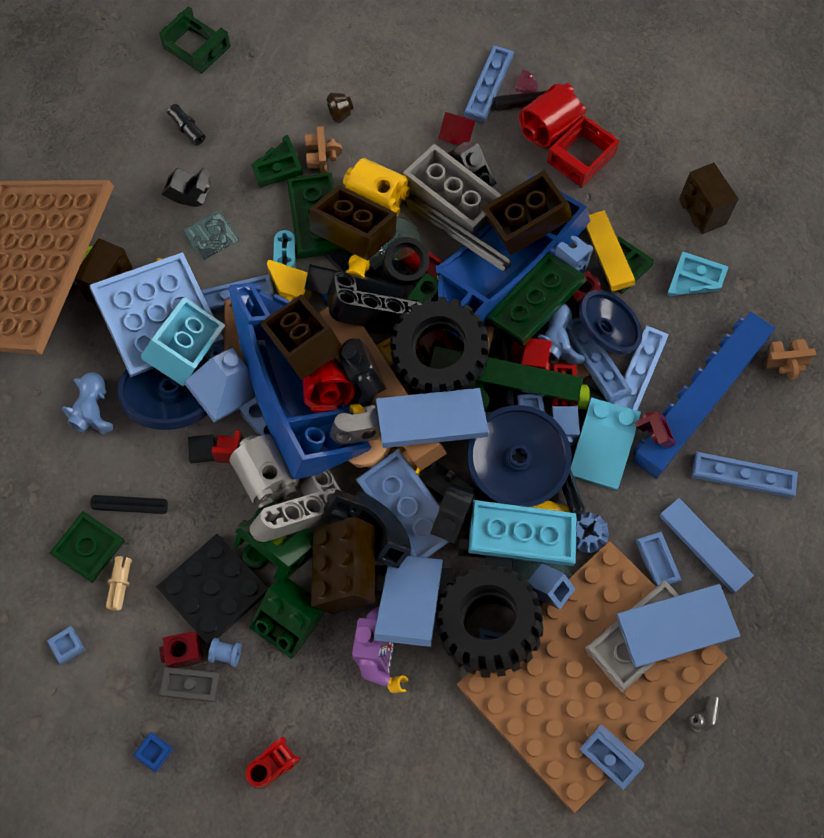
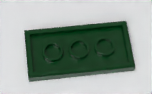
(303, 194)
(535, 299)

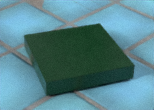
(87, 547)

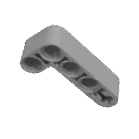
(297, 513)

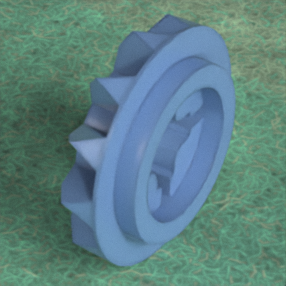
(591, 543)

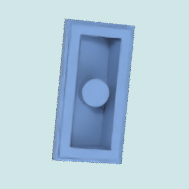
(612, 756)

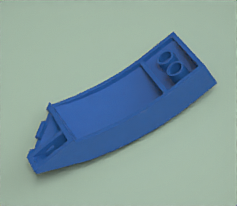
(482, 284)
(296, 430)

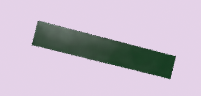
(517, 376)

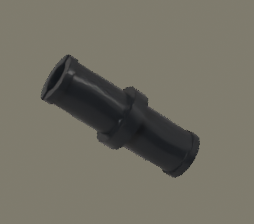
(186, 124)

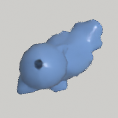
(558, 336)
(85, 410)

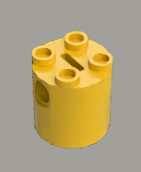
(377, 184)

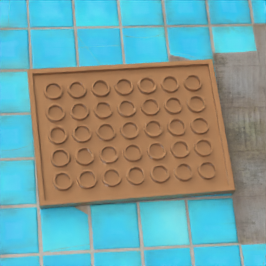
(41, 249)
(565, 696)

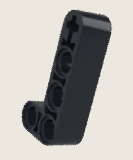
(363, 308)

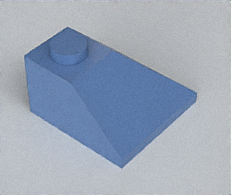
(221, 385)

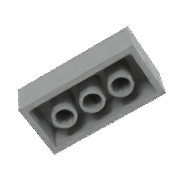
(450, 188)

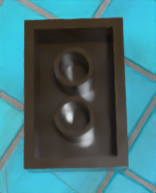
(527, 212)
(353, 222)
(302, 336)
(343, 566)

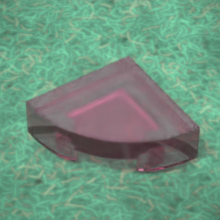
(526, 83)

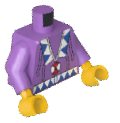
(375, 656)

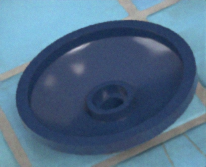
(610, 322)

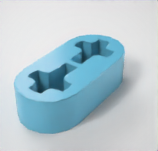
(289, 252)

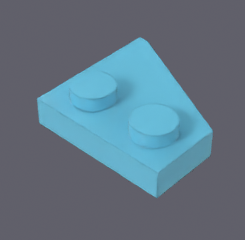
(696, 276)

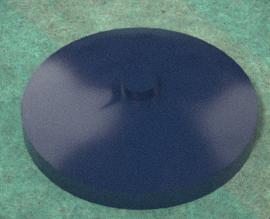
(158, 400)
(521, 458)

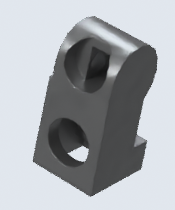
(356, 427)

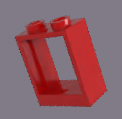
(572, 167)

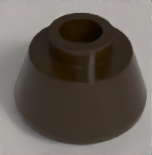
(339, 106)

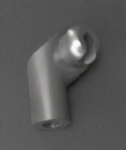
(707, 718)

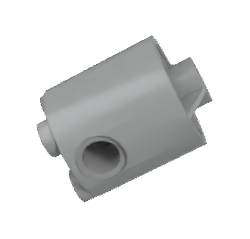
(263, 470)

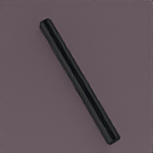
(458, 233)

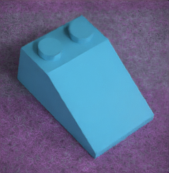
(182, 341)
(604, 443)

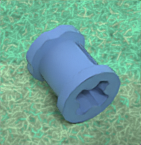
(224, 652)

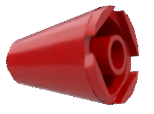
(327, 388)

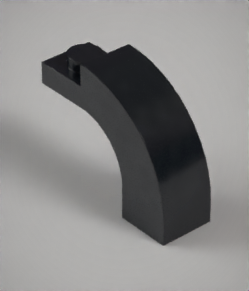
(391, 538)

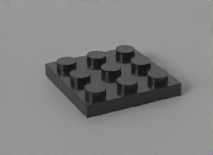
(213, 589)

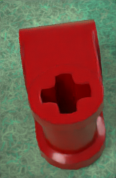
(273, 763)

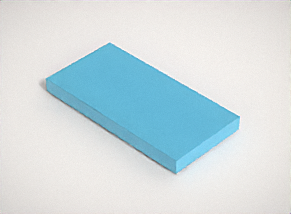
(522, 533)

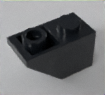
(472, 158)

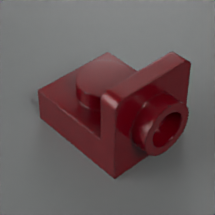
(661, 431)

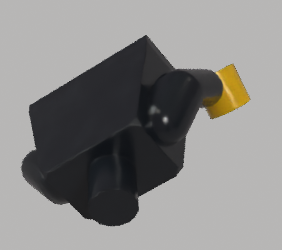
(361, 372)

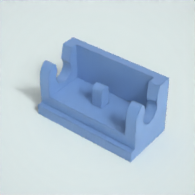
(575, 257)

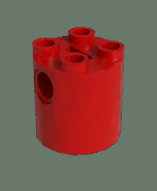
(551, 115)

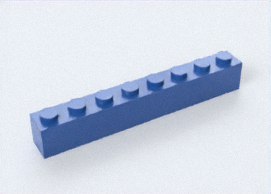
(705, 392)

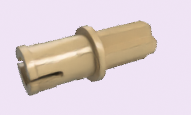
(118, 583)

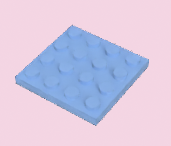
(141, 301)

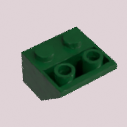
(286, 617)

